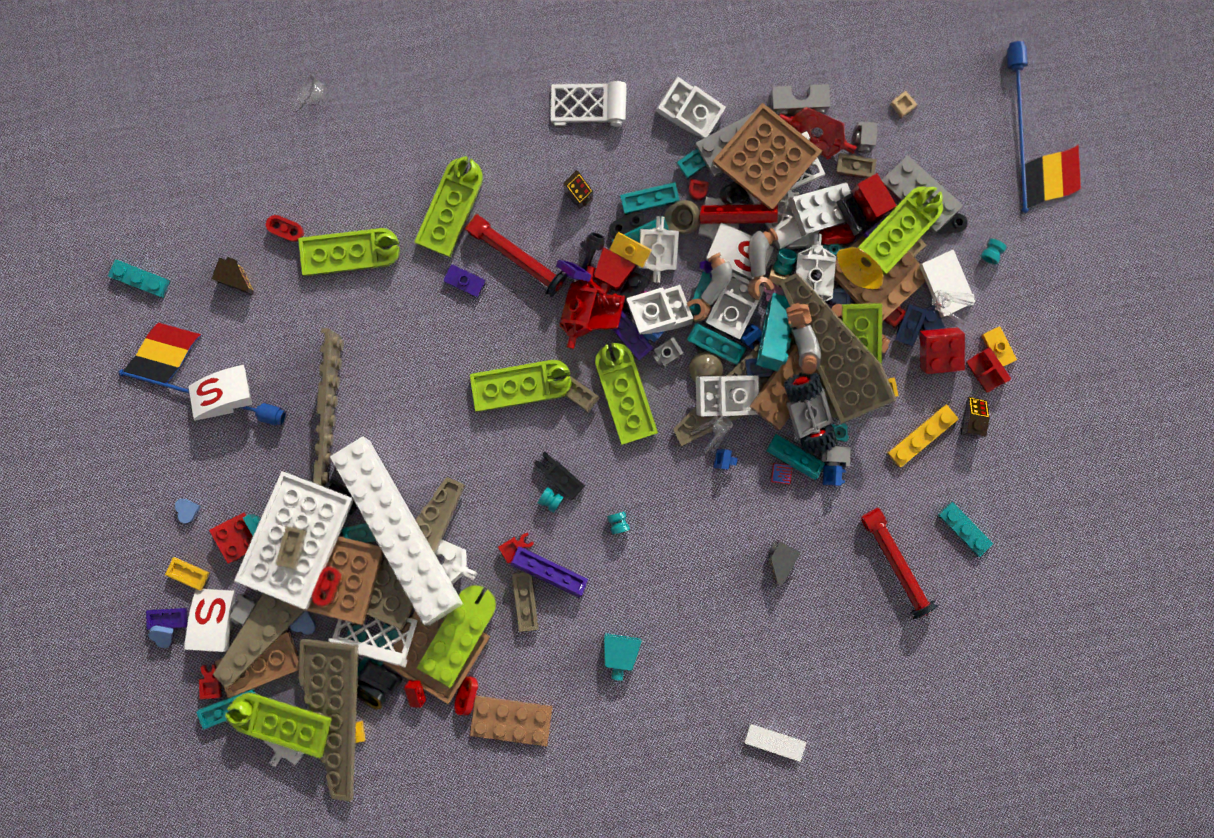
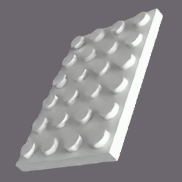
(303, 507)

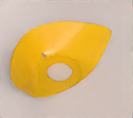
(850, 264)

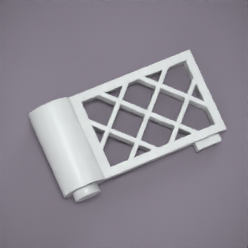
(613, 103)
(786, 230)

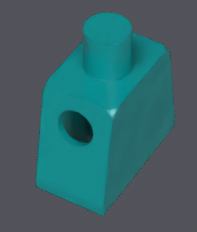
(620, 653)

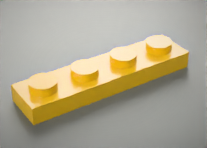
(922, 436)

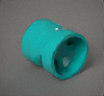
(993, 252)
(785, 260)
(550, 500)
(619, 527)

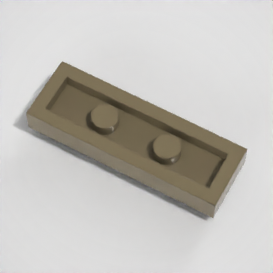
(525, 601)

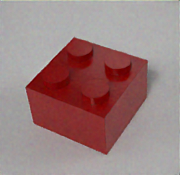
(873, 199)
(942, 350)

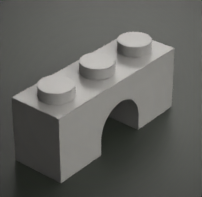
(784, 102)

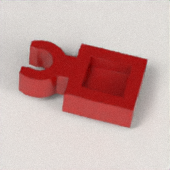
(509, 547)
(209, 685)

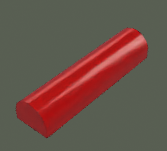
(737, 214)

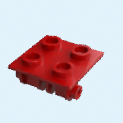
(606, 311)
(232, 538)

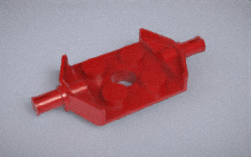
(833, 133)
(576, 320)

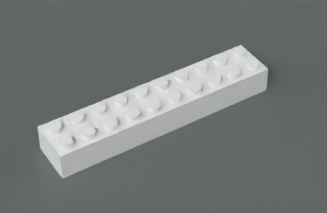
(396, 531)

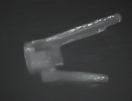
(944, 298)
(721, 428)

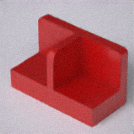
(988, 370)

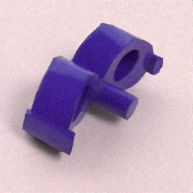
(706, 267)

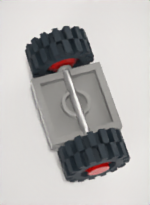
(810, 413)

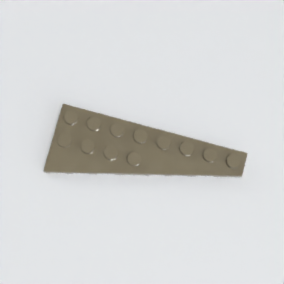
(327, 402)
(389, 598)
(262, 628)

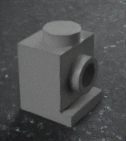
(865, 136)
(674, 348)
(837, 456)
(242, 608)

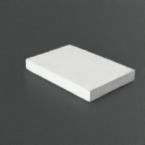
(946, 275)

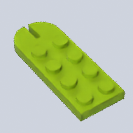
(450, 207)
(903, 227)
(348, 251)
(866, 325)
(519, 385)
(625, 394)
(458, 636)
(279, 723)

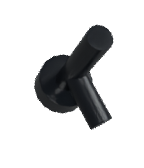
(593, 242)

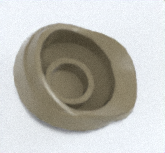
(683, 217)
(705, 365)

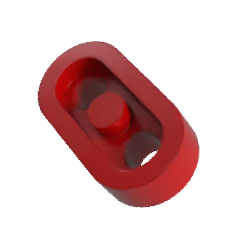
(285, 229)
(837, 235)
(325, 585)
(466, 696)

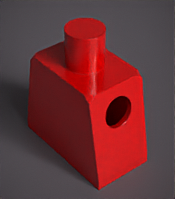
(612, 271)

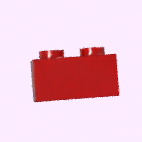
(415, 693)

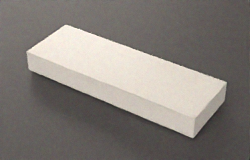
(775, 742)

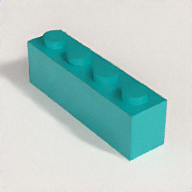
(775, 334)

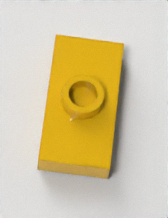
(630, 249)
(998, 343)
(187, 573)

